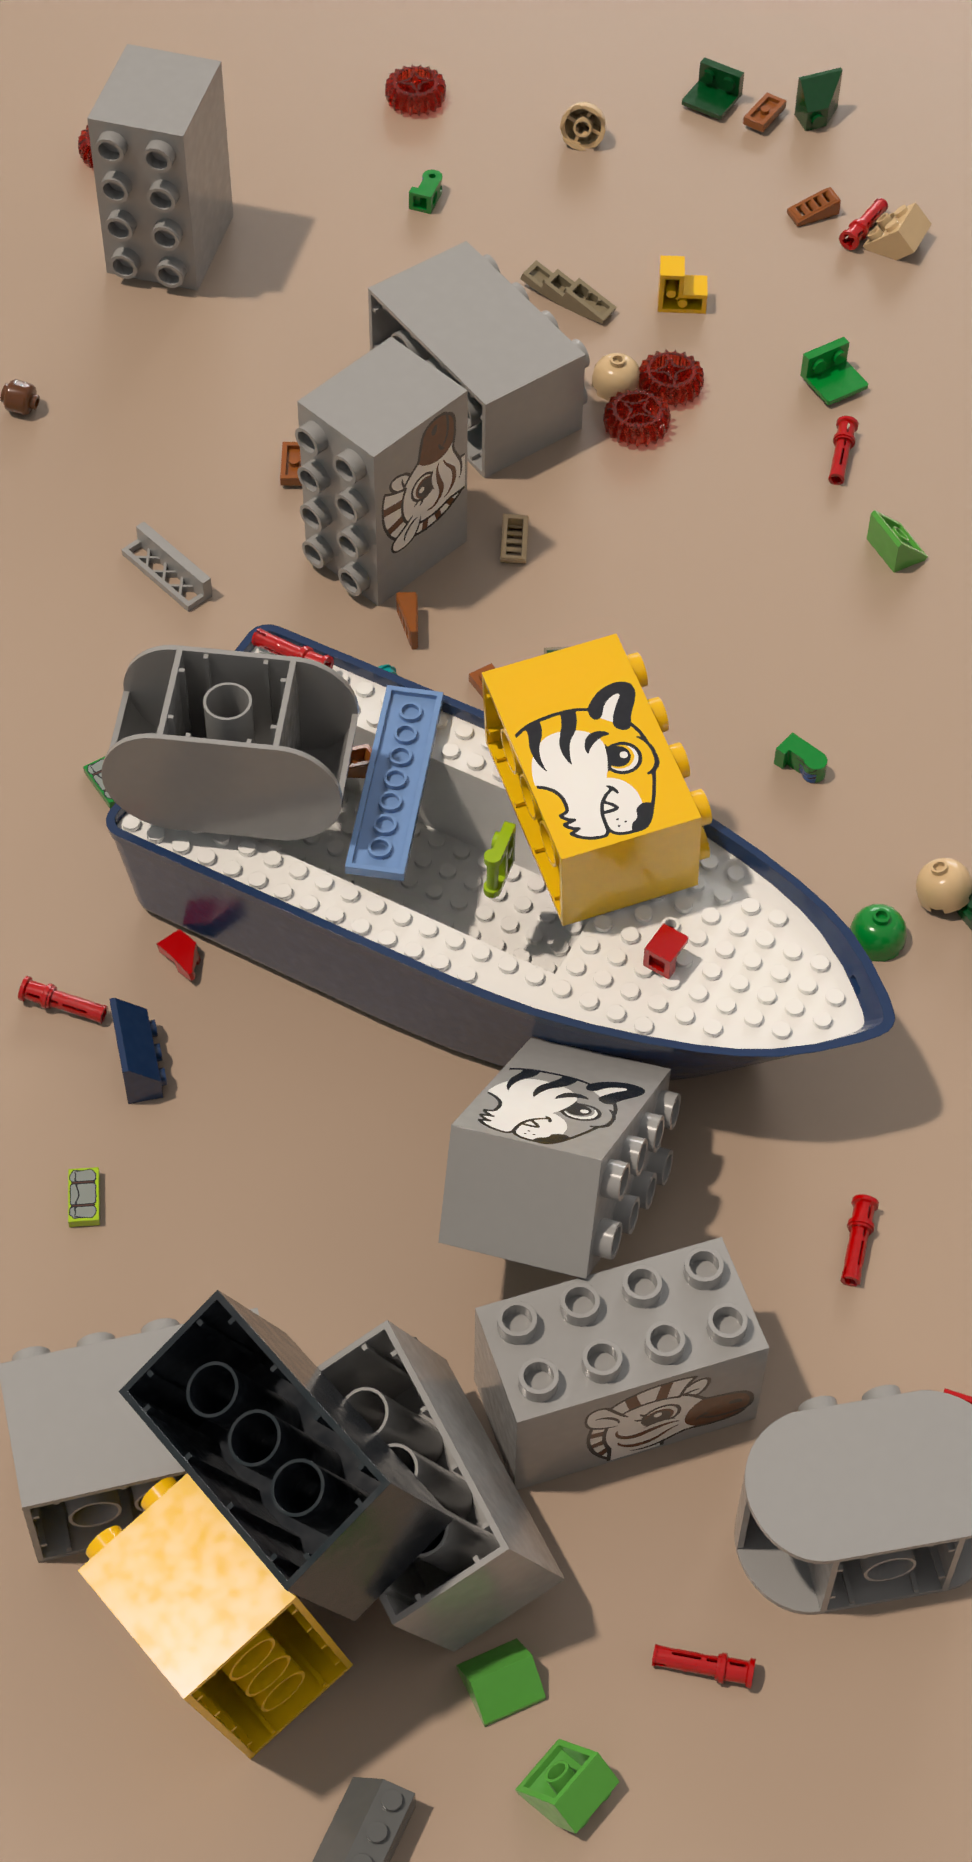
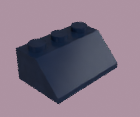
(137, 1051)

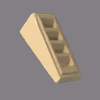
(514, 521)

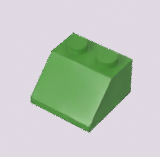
(568, 1785)

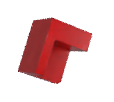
(663, 950)

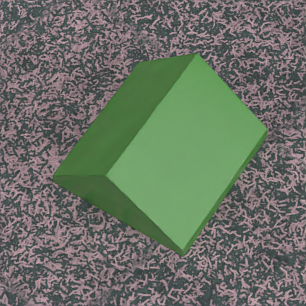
(893, 542)
(502, 1681)

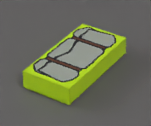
(84, 1197)

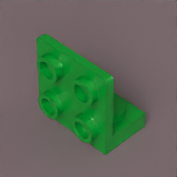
(831, 373)

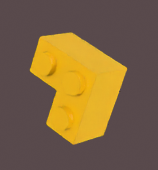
(679, 291)

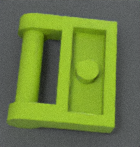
(499, 859)

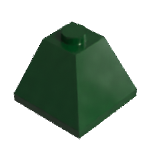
(817, 98)

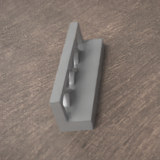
(162, 552)

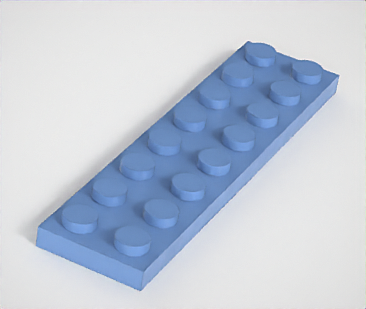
(394, 783)

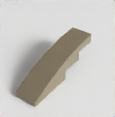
(565, 292)

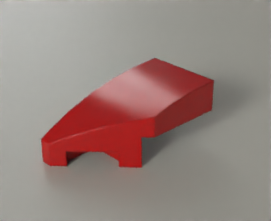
(182, 951)

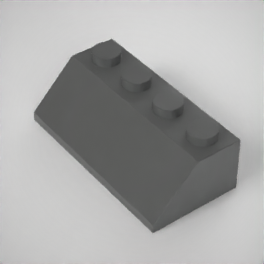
(367, 1822)

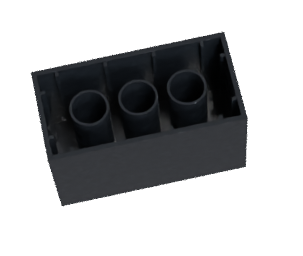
(285, 1457)

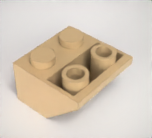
(898, 232)

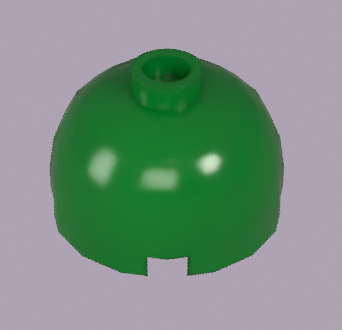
(880, 931)

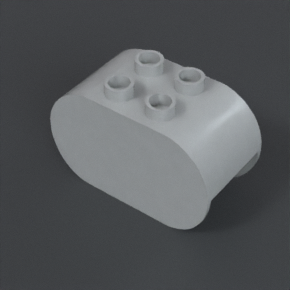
(232, 742)
(859, 1501)

